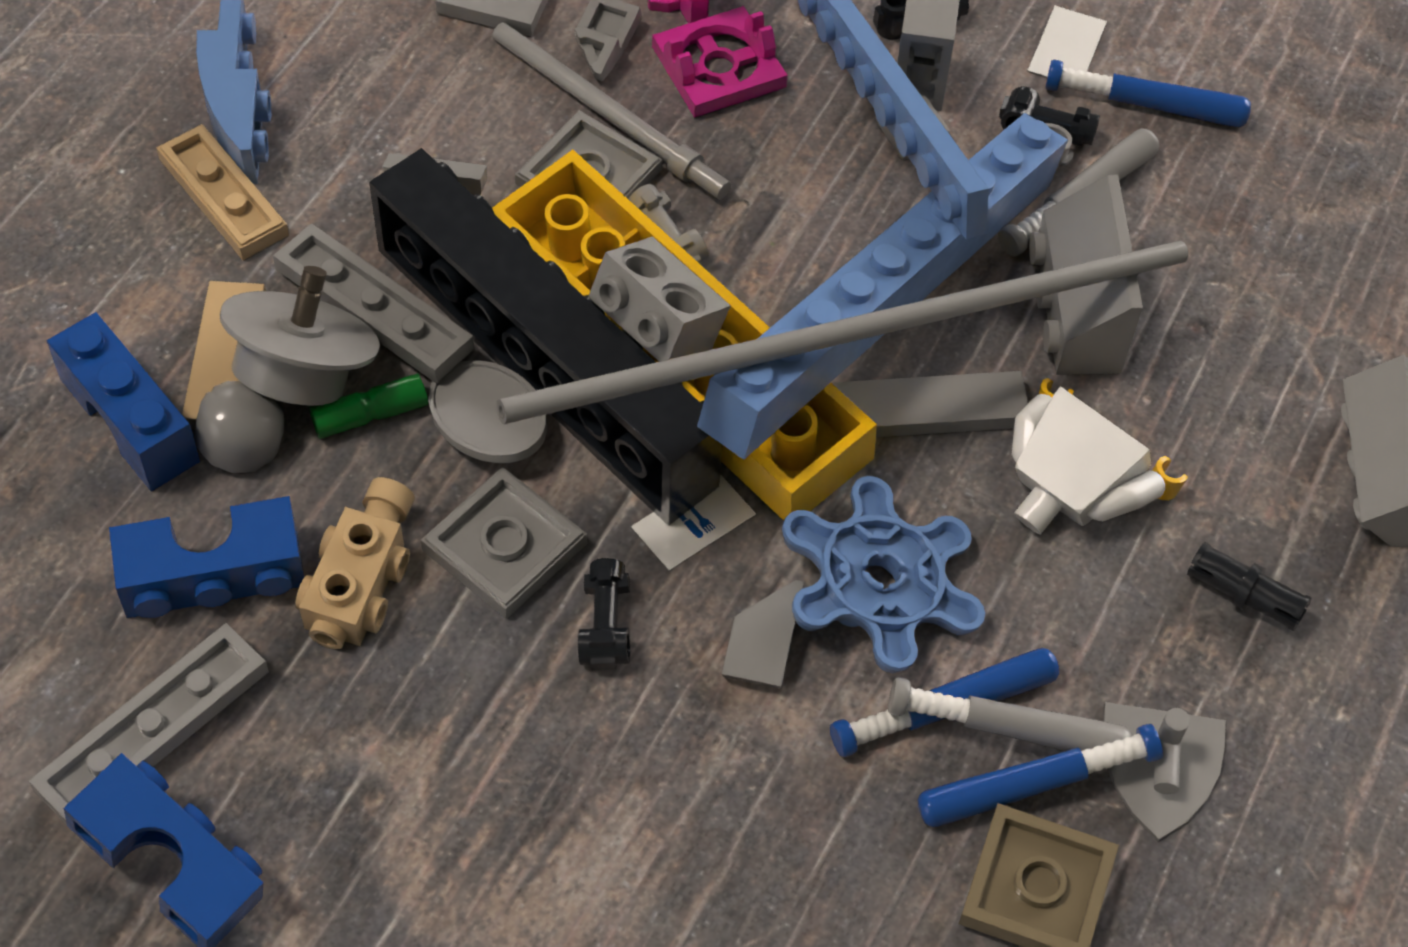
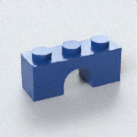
(112, 382)
(254, 560)
(130, 810)

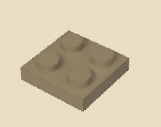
(1038, 882)

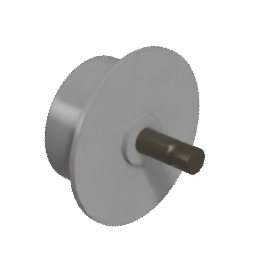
(295, 343)

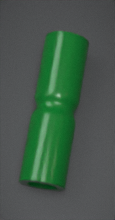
(376, 403)

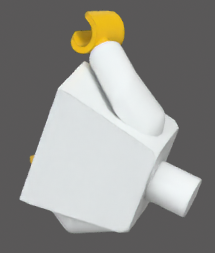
(1081, 463)

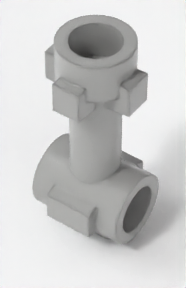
(654, 207)

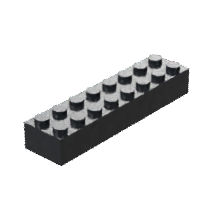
(542, 330)

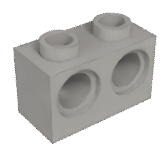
(928, 45)
(658, 300)

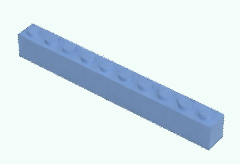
(891, 271)

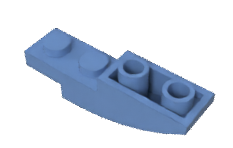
(233, 87)

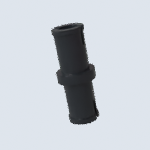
(1249, 586)

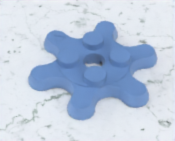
(906, 551)

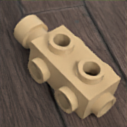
(358, 568)

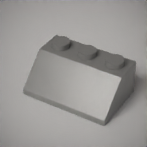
(1092, 324)
(1378, 455)

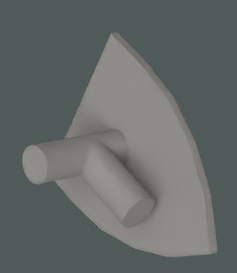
(1169, 790)

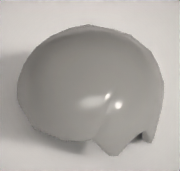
(238, 428)

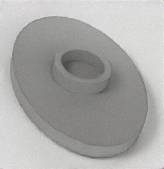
(468, 416)

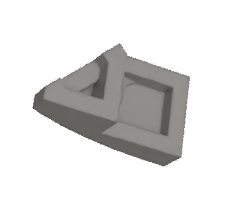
(606, 33)
(763, 639)

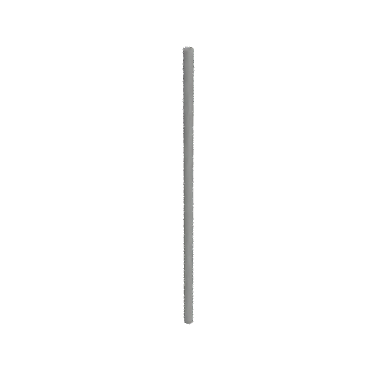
(834, 333)

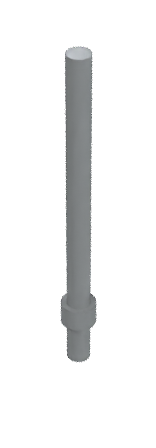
(681, 160)

